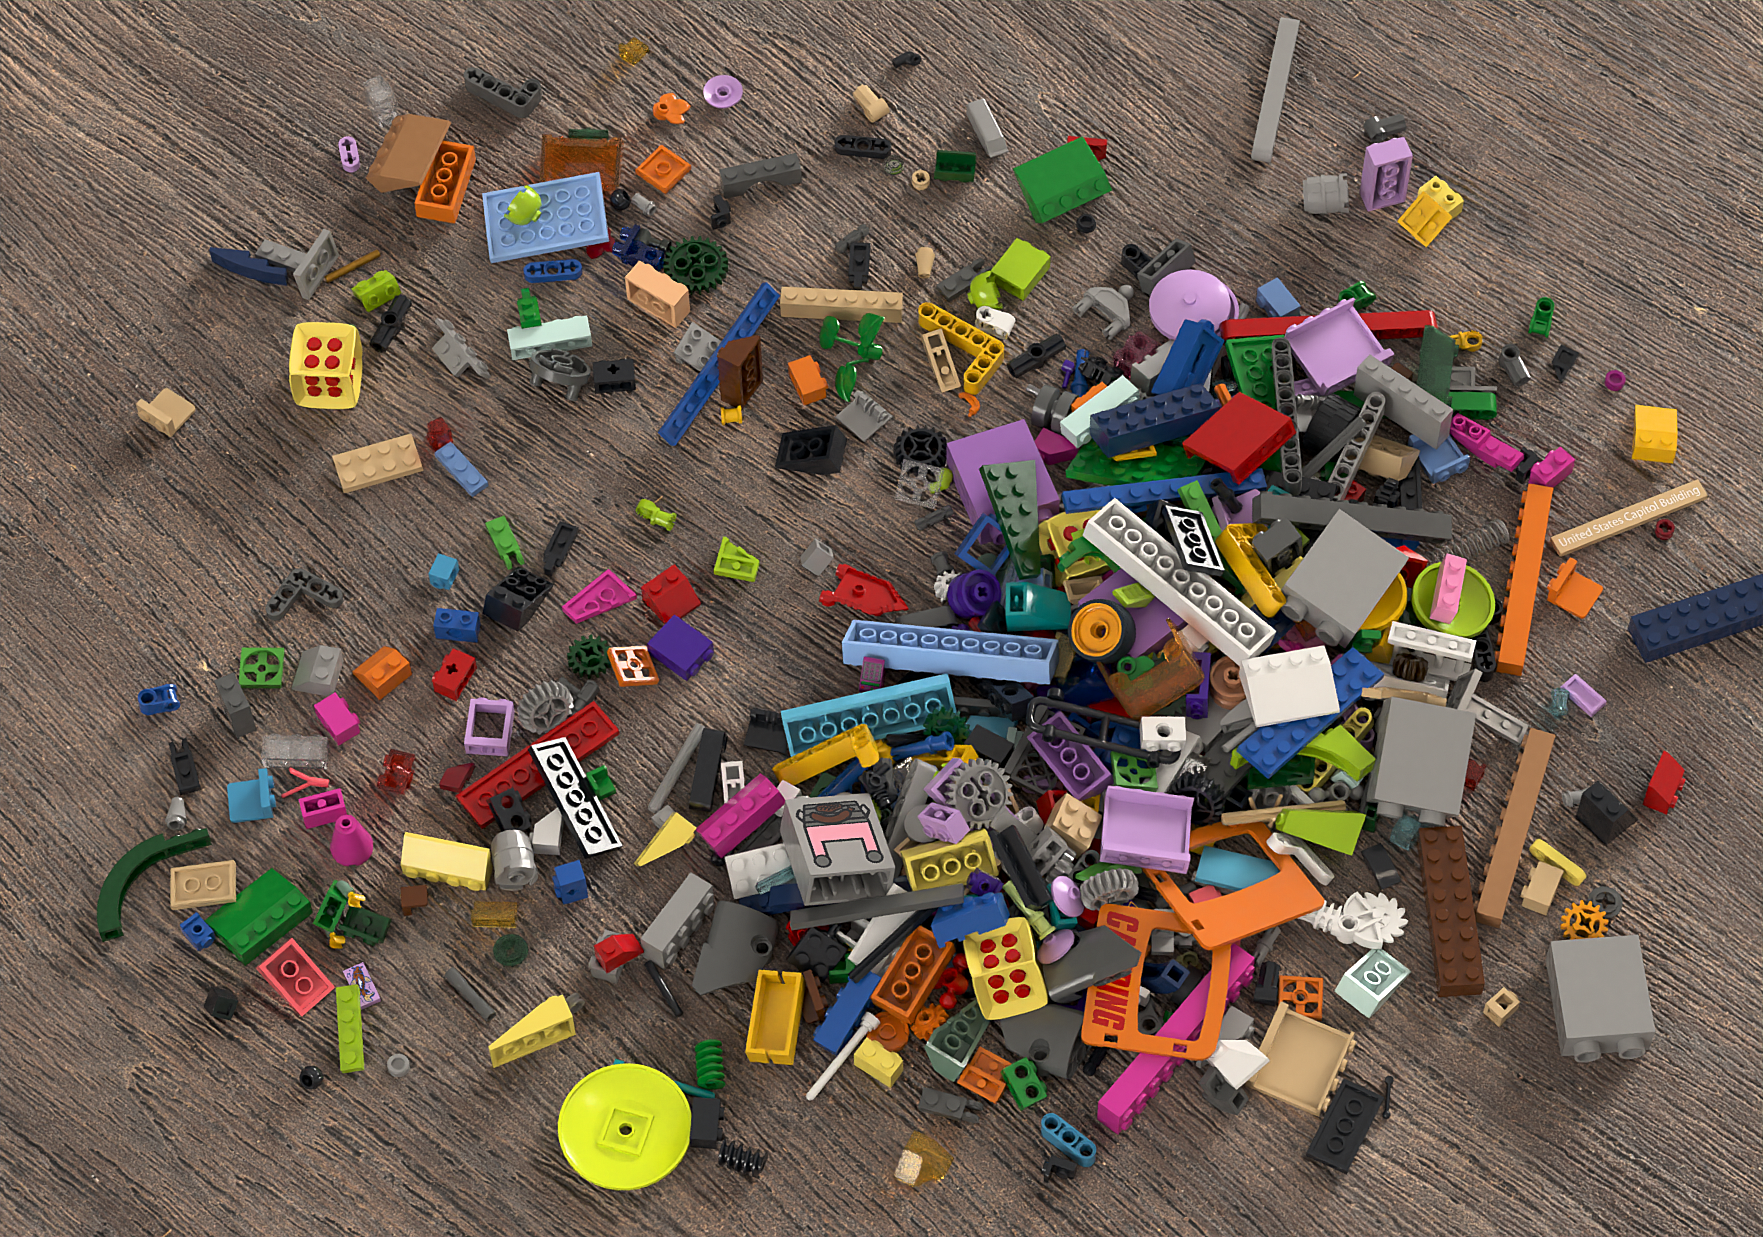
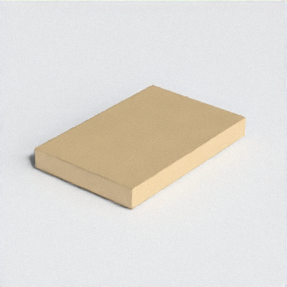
(203, 885)

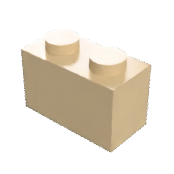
(1542, 887)

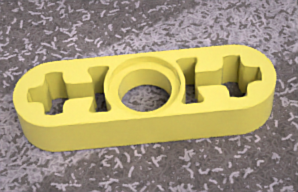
(1550, 856)

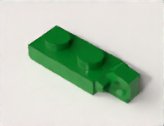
(528, 310)

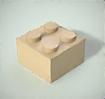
(1074, 823)

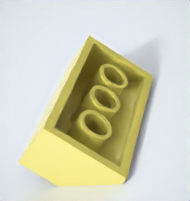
(446, 861)
(949, 863)

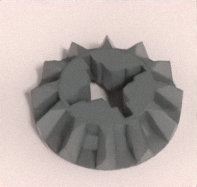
(1612, 897)

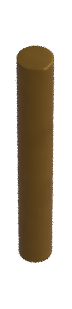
(352, 266)

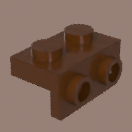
(813, 1003)

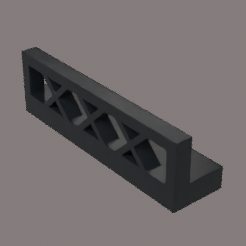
(1021, 868)

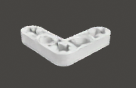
(1291, 845)

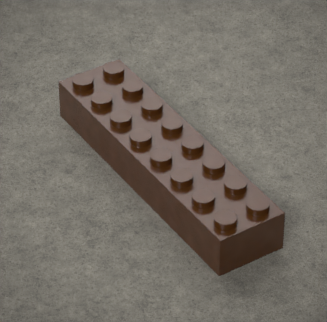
(1450, 911)

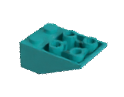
(1036, 607)

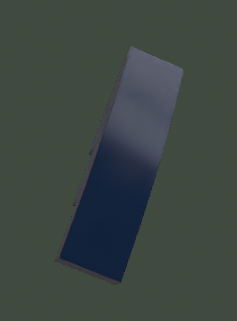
(241, 263)

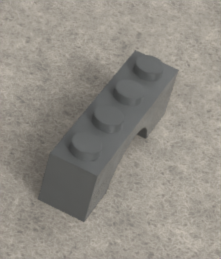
(780, 169)

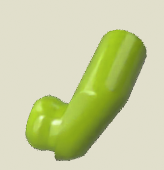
(946, 480)

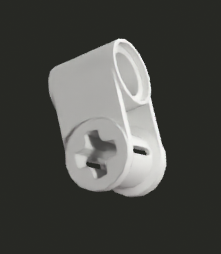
(996, 323)

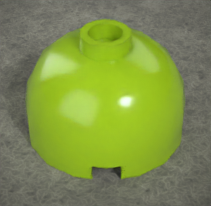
(524, 207)
(984, 291)

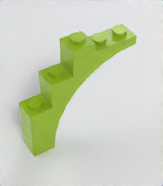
(1335, 747)

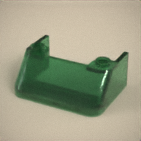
(1436, 363)

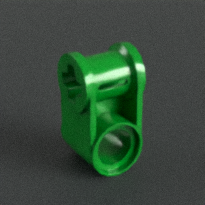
(1362, 295)
(1541, 319)

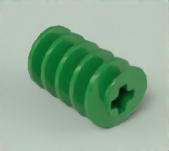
(709, 1064)

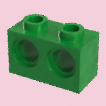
(1019, 1085)

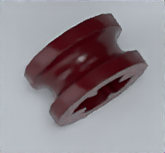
(1669, 527)

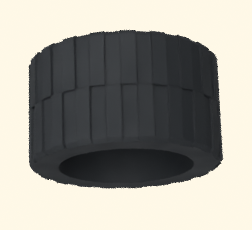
(1328, 422)

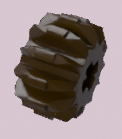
(1410, 667)

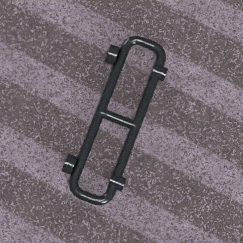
(1055, 699)

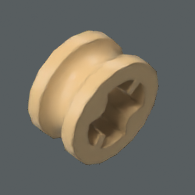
(920, 185)

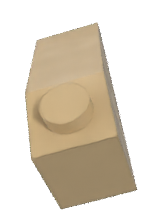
(940, 360)

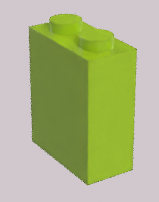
(1020, 268)

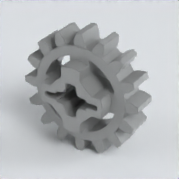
(1061, 867)

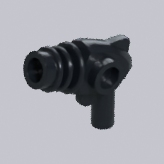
(875, 785)

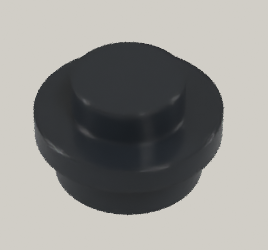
(1086, 223)

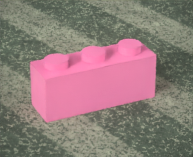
(1448, 588)

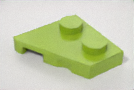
(735, 562)

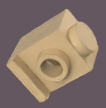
(1494, 1010)

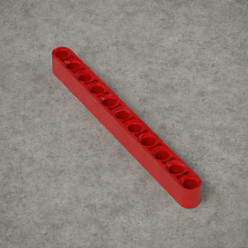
(1381, 324)

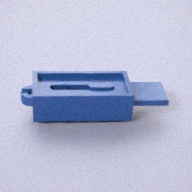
(1189, 357)

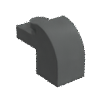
(1221, 1093)

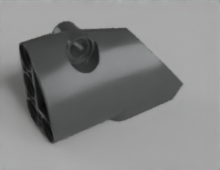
(733, 947)
(1094, 961)
(1048, 1039)

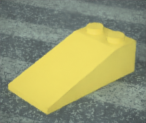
(538, 1029)

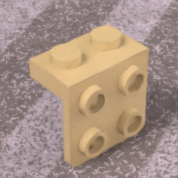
(166, 411)

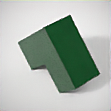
(1371, 818)

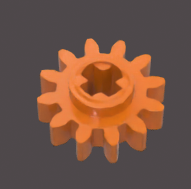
(928, 1020)

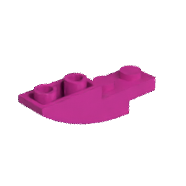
(1483, 445)

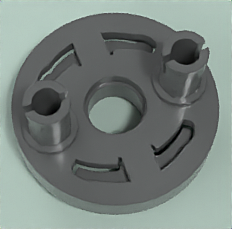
(559, 368)

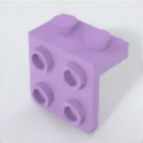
(1224, 515)

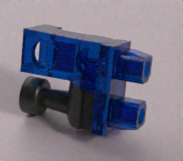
(639, 247)

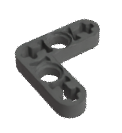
(299, 587)

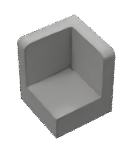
(816, 557)

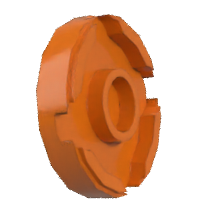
(891, 1032)

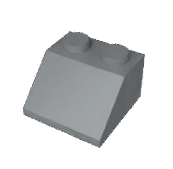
(318, 670)

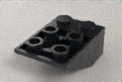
(516, 598)

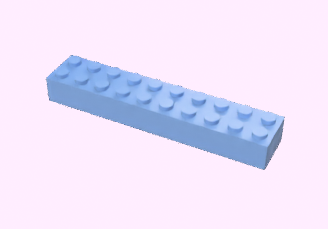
(952, 651)

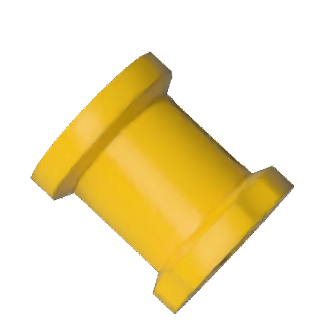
(731, 415)

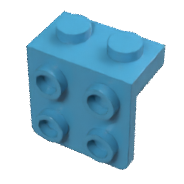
(251, 798)

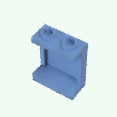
(1442, 462)

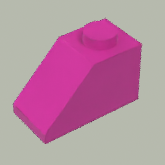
(1054, 447)

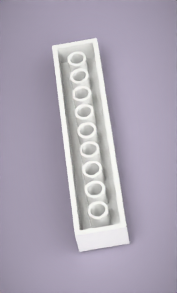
(1189, 594)

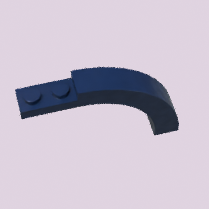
(778, 900)
(1157, 978)

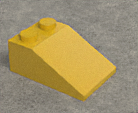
(1654, 434)

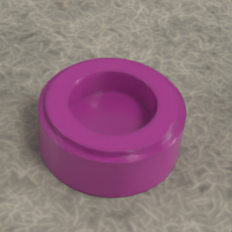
(1614, 380)

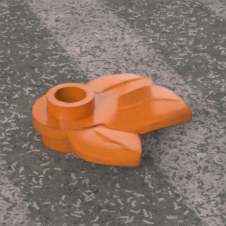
(670, 108)

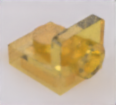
(633, 51)

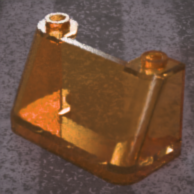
(582, 156)

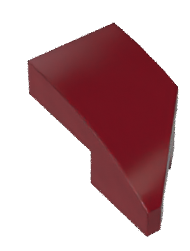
(456, 776)

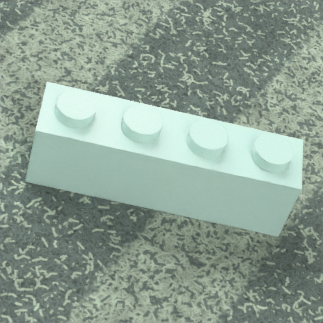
(558, 334)
(1077, 424)

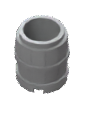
(1326, 194)
(513, 860)

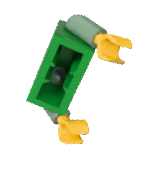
(333, 907)

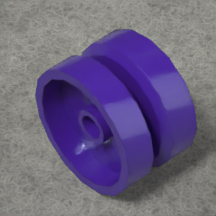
(973, 593)

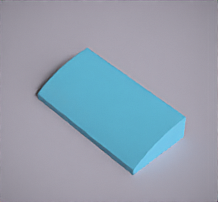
(1232, 869)

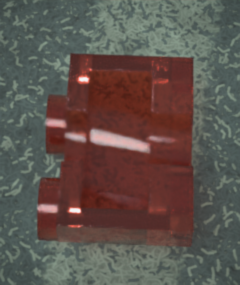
(398, 772)

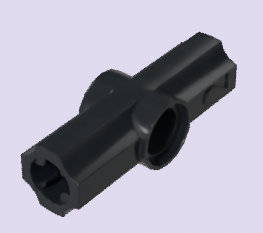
(386, 331)
(1044, 350)

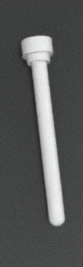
(868, 1023)

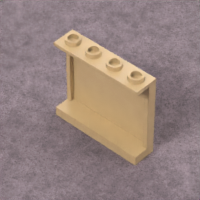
(1302, 1061)

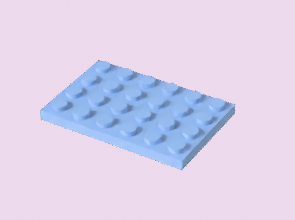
(569, 219)

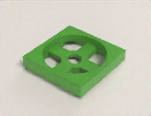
(275, 682)
(1117, 771)

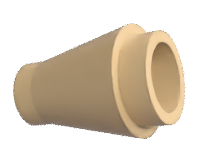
(924, 260)

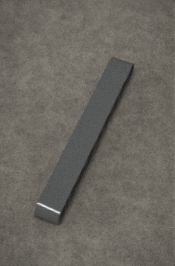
(1286, 404)

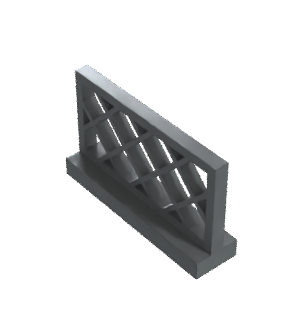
(1024, 747)

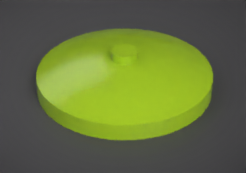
(1474, 608)

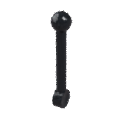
(1388, 1081)

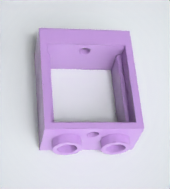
(489, 746)

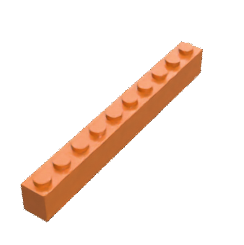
(1524, 579)

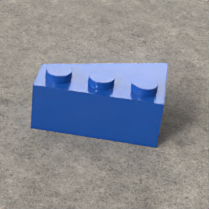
(975, 914)

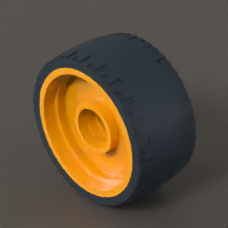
(1087, 627)

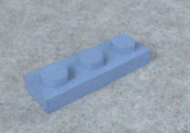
(461, 469)

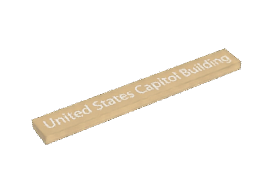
(1628, 518)

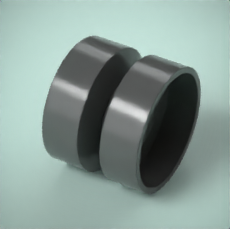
(1052, 408)

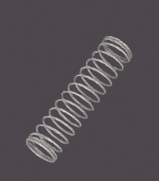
(1496, 533)

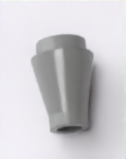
(176, 815)

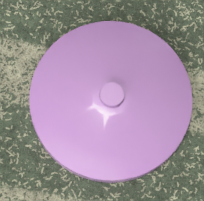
(1188, 296)

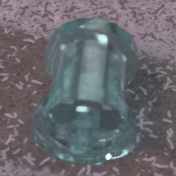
(1559, 701)

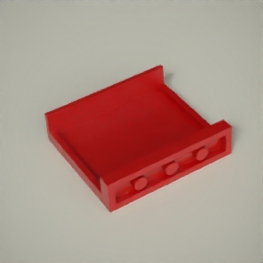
(1240, 436)

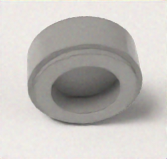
(398, 1065)

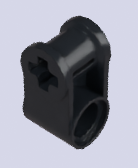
(1138, 260)

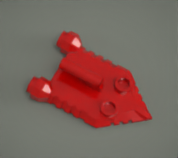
(863, 593)

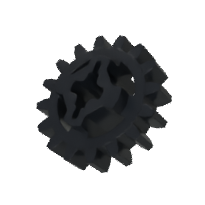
(1387, 494)

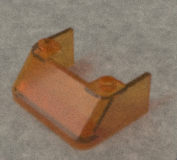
(1161, 683)

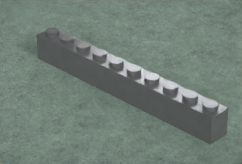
(1383, 521)

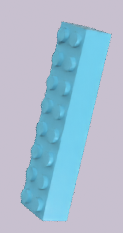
(884, 710)

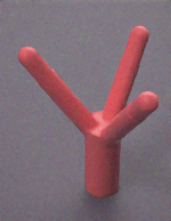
(312, 781)

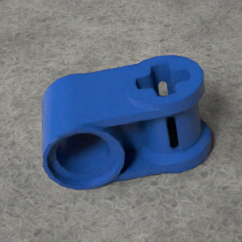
(159, 699)

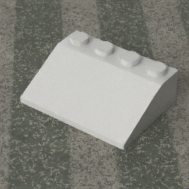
(1289, 686)

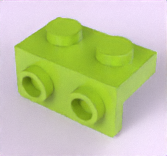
(377, 290)

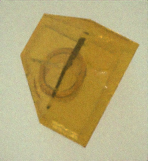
(922, 1161)

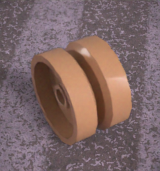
(1226, 684)

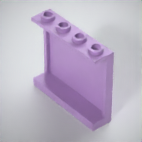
(1334, 346)
(1146, 829)

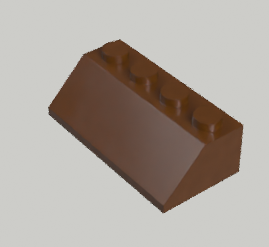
(740, 370)

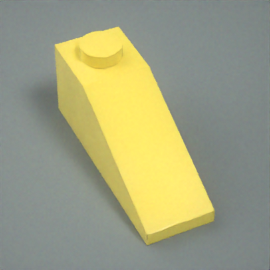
(672, 835)

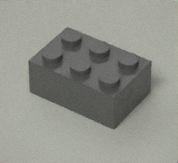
(1278, 545)

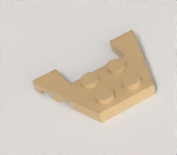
(1387, 692)

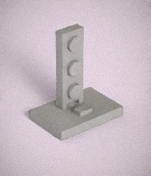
(307, 268)
(1486, 713)

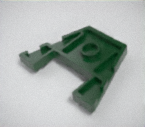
(1295, 772)

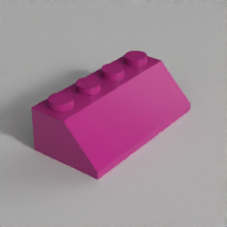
(741, 815)

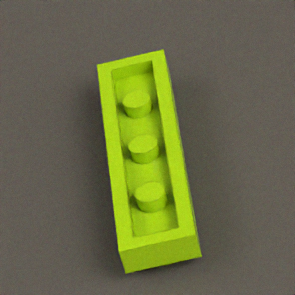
(350, 1028)

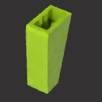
(1324, 827)

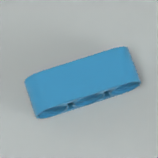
(1064, 1130)

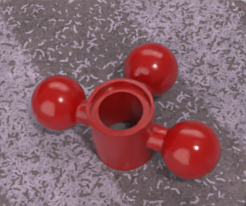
(954, 981)

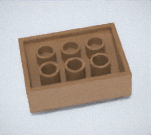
(407, 152)

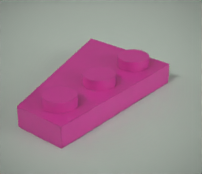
(598, 597)

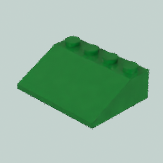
(1061, 180)
(259, 916)

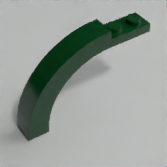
(131, 867)

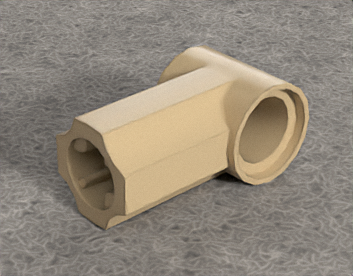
(873, 107)

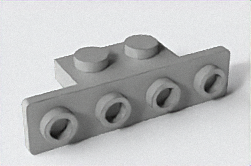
(455, 353)
(1464, 381)

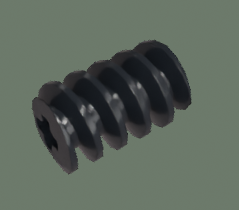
(741, 1159)

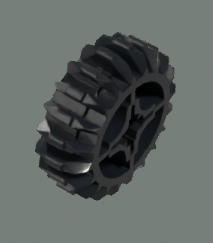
(921, 444)
(1208, 799)

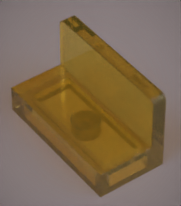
(1066, 656)
(494, 914)

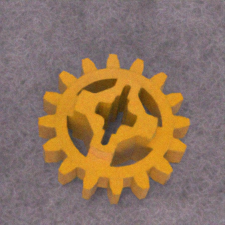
(1579, 915)

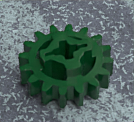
(591, 659)
(948, 721)

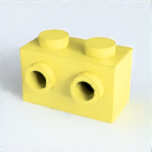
(1443, 195)
(878, 1062)

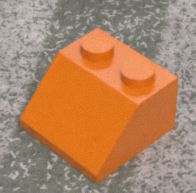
(383, 671)

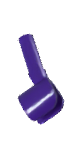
(1069, 368)

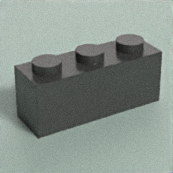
(1173, 258)

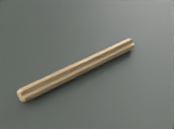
(1268, 813)

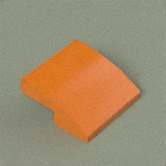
(984, 1075)

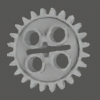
(993, 783)

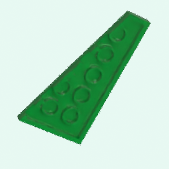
(1253, 367)

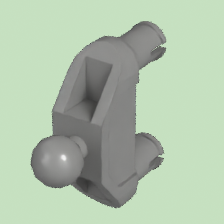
(1111, 304)

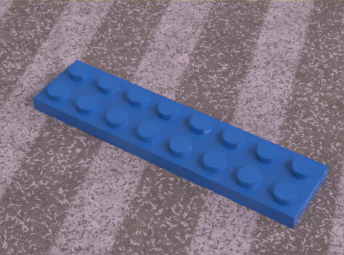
(1277, 744)

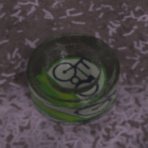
(893, 164)

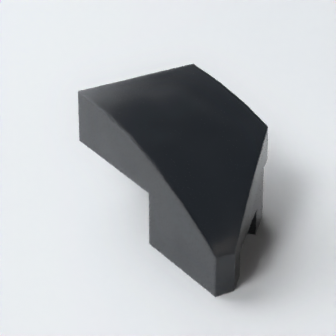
(1564, 362)

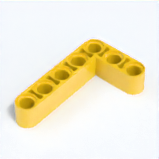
(966, 342)
(1236, 547)
(825, 755)

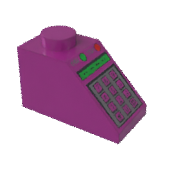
(872, 674)

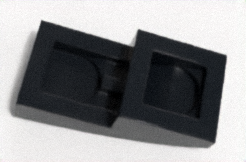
(1381, 866)

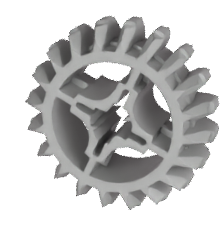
(545, 707)
(1109, 888)

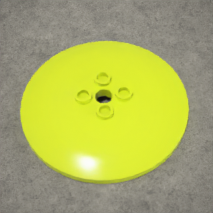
(620, 1098)

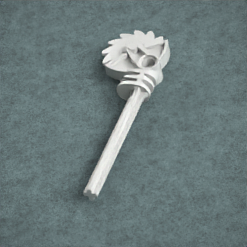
(1363, 920)

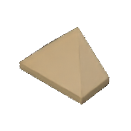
(1079, 588)

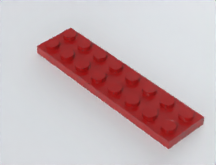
(585, 733)

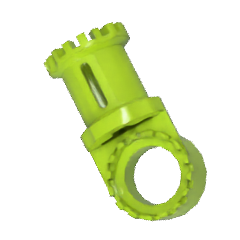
(651, 511)

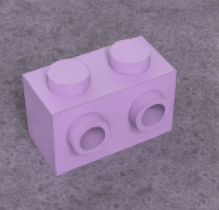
(943, 823)

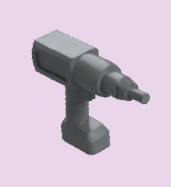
(581, 697)

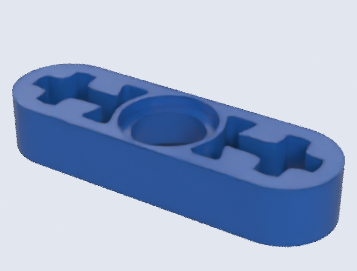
(559, 276)

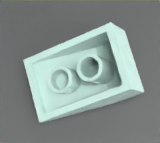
(1372, 981)

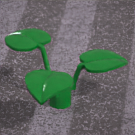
(868, 329)

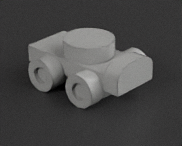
(1184, 940)

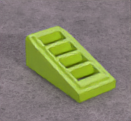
(1133, 596)

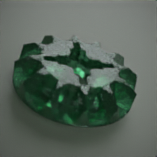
(506, 942)

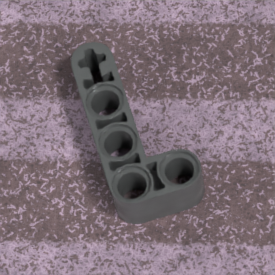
(515, 101)

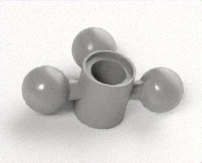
(1319, 795)

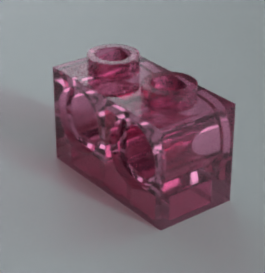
(1134, 354)

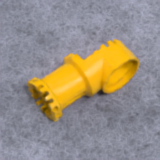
(1461, 340)

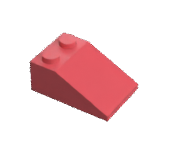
(295, 977)

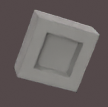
(661, 816)

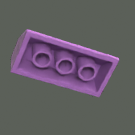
(1072, 762)

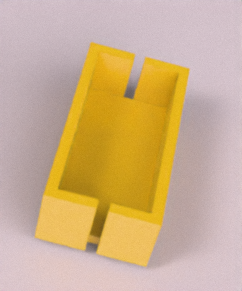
(775, 1017)

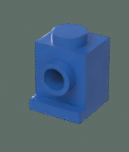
(190, 929)

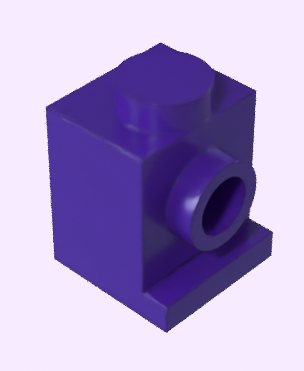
(979, 877)

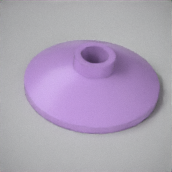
(726, 86)
(1067, 896)
(1055, 946)

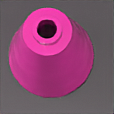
(350, 842)

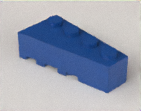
(846, 1013)

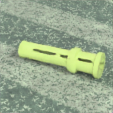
(1035, 918)

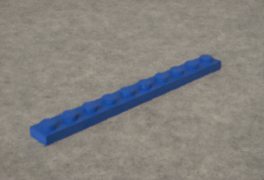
(708, 377)
(1149, 492)

